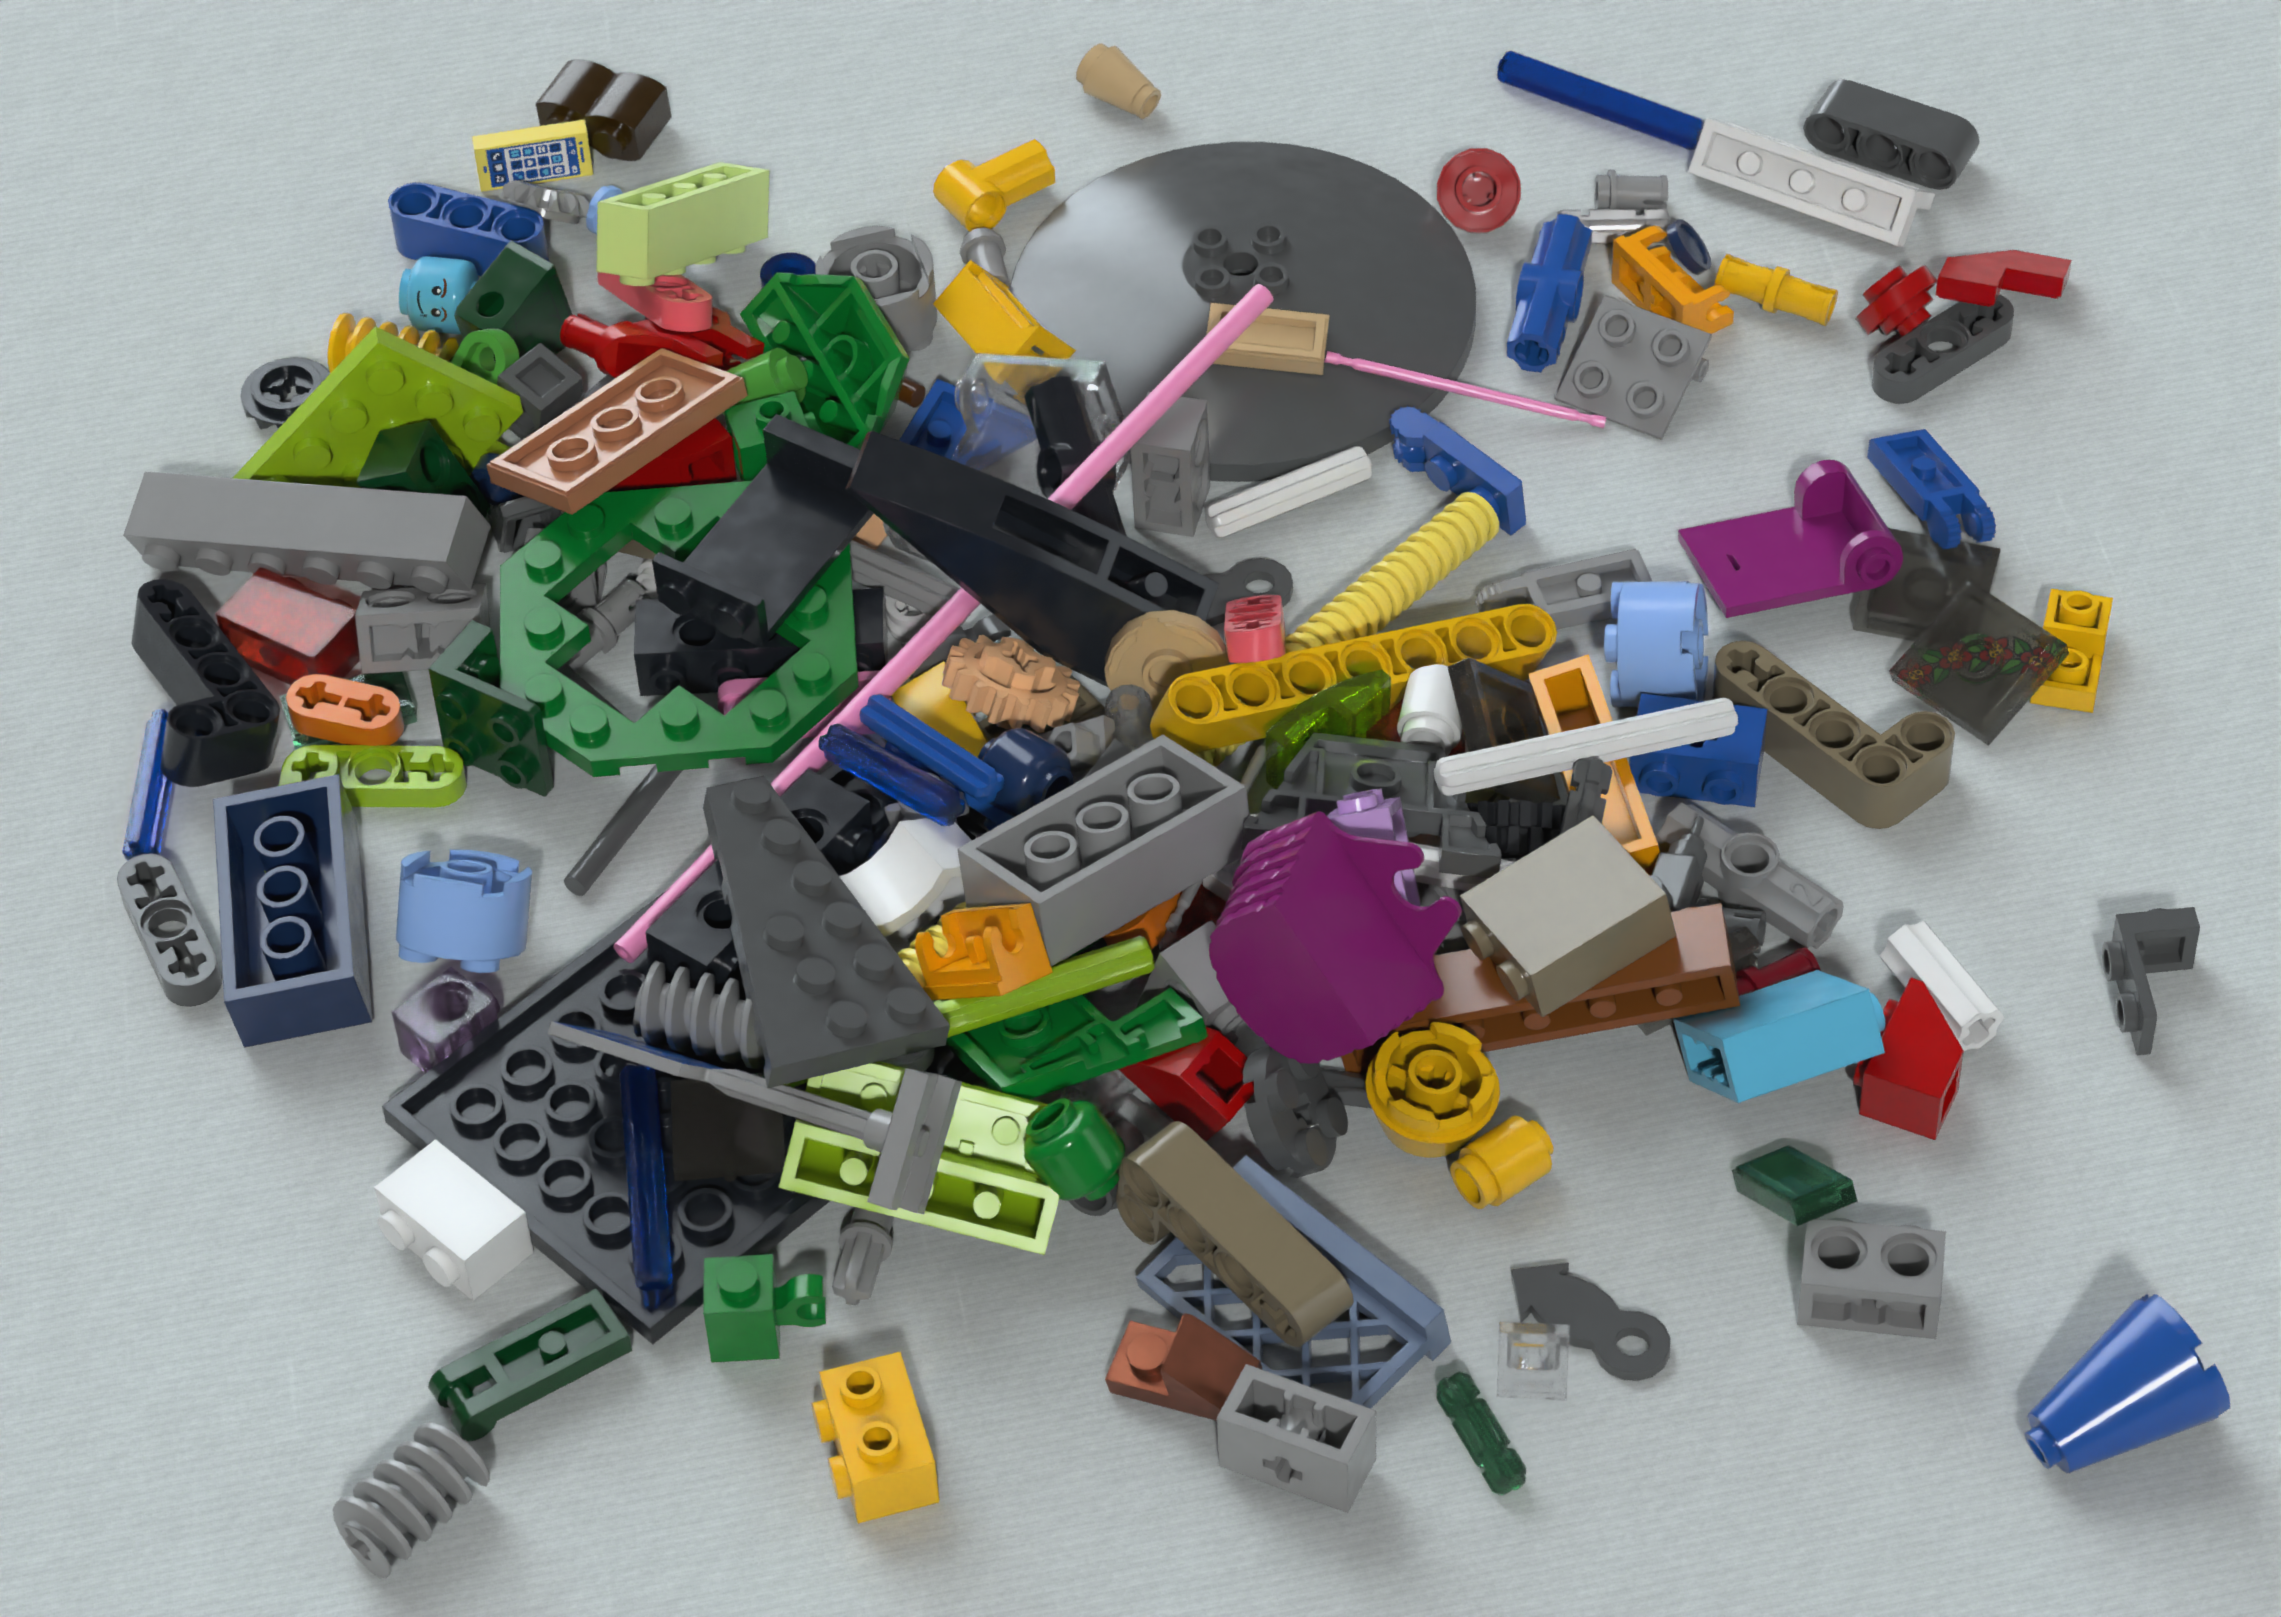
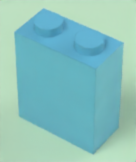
(1781, 1036)

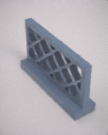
(1377, 1291)

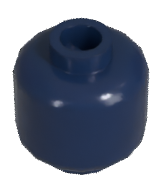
(1030, 769)

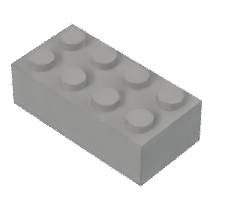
(1110, 845)

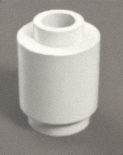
(1430, 710)

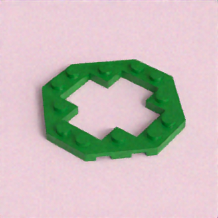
(680, 728)

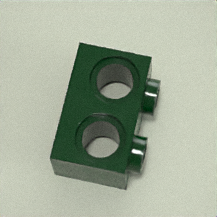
(417, 461)

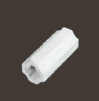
(1921, 955)

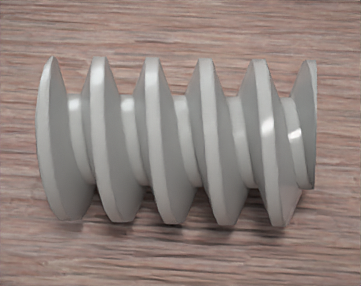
(697, 1017)
(404, 1493)

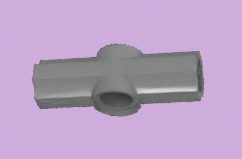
(1753, 878)

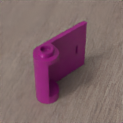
(1800, 553)

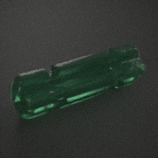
(1481, 1433)

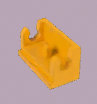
(1662, 286)
(987, 953)

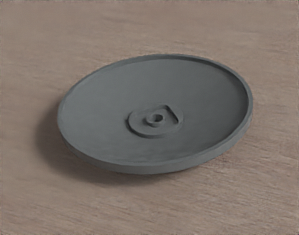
(1151, 245)

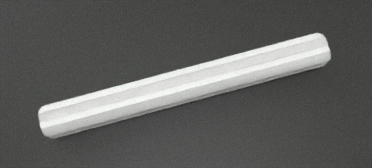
(1601, 741)

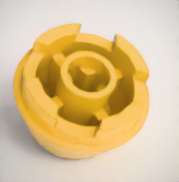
(1432, 1089)

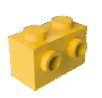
(877, 1438)

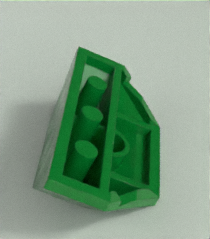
(844, 344)

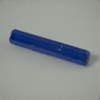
(892, 775)
(150, 793)

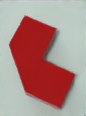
(1982, 276)

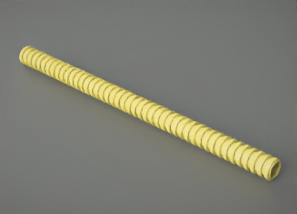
(1358, 611)

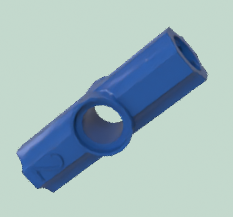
(1549, 293)

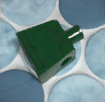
(519, 297)

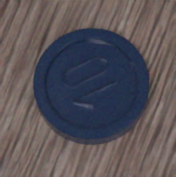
(1688, 247)

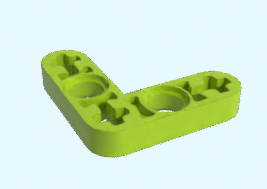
(355, 760)

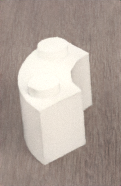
(911, 879)

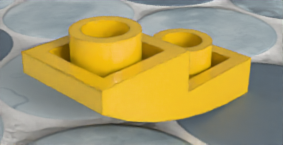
(2083, 625)
(931, 704)

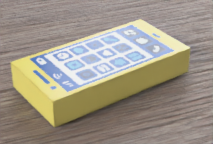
(533, 155)

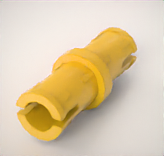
(1777, 289)

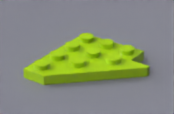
(378, 389)

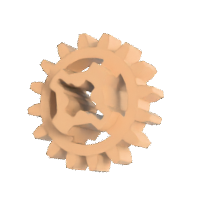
(1010, 683)

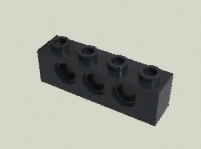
(699, 657)
(698, 924)

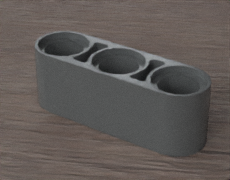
(1891, 134)

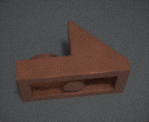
(1178, 1369)

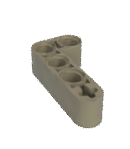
(1832, 750)
(1191, 1191)

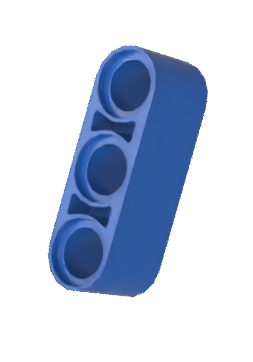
(460, 225)

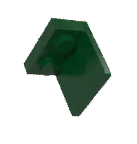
(485, 722)

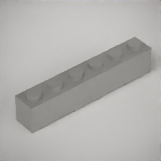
(308, 531)

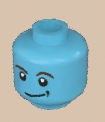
(433, 292)

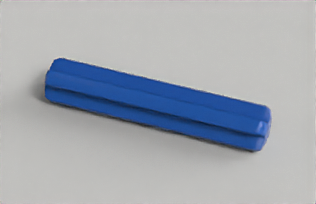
(932, 749)

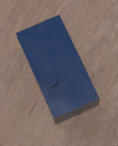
(299, 930)

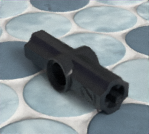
(1066, 443)

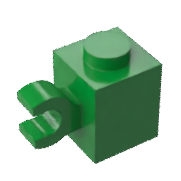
(748, 1307)

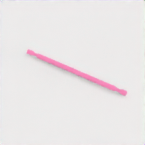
(1465, 389)

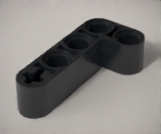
(223, 709)

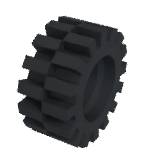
(1519, 825)

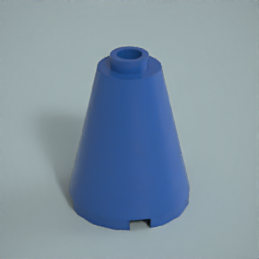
(2127, 1391)

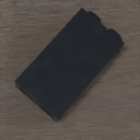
(771, 538)

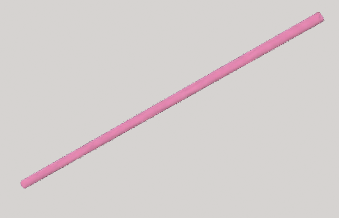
(962, 604)

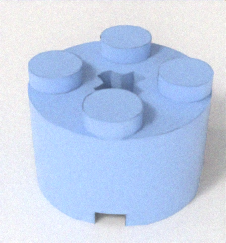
(1657, 641)
(463, 909)

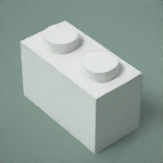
(453, 1221)

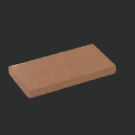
(616, 430)

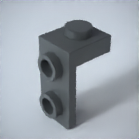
(2141, 945)

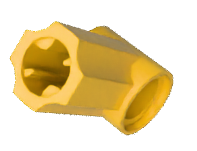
(982, 193)

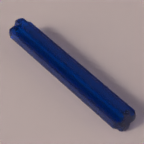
(1600, 100)
(645, 1178)

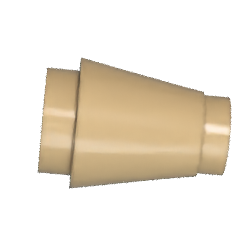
(1117, 81)

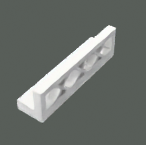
(1808, 181)

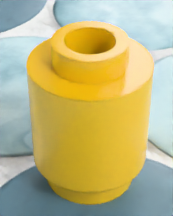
(1502, 1162)

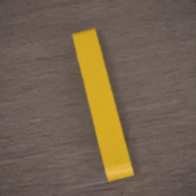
(1504, 638)

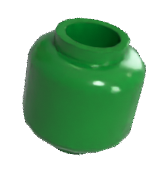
(1074, 1149)

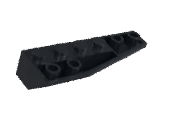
(1023, 557)

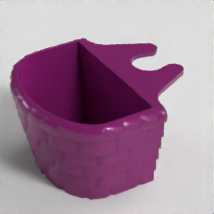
(1322, 941)

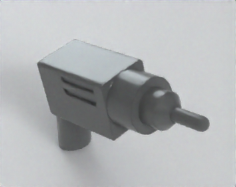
(1681, 869)

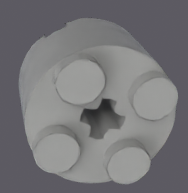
(895, 274)

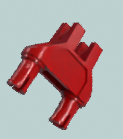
(628, 343)

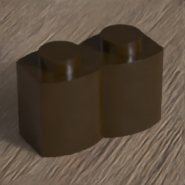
(619, 109)

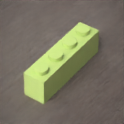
(682, 222)

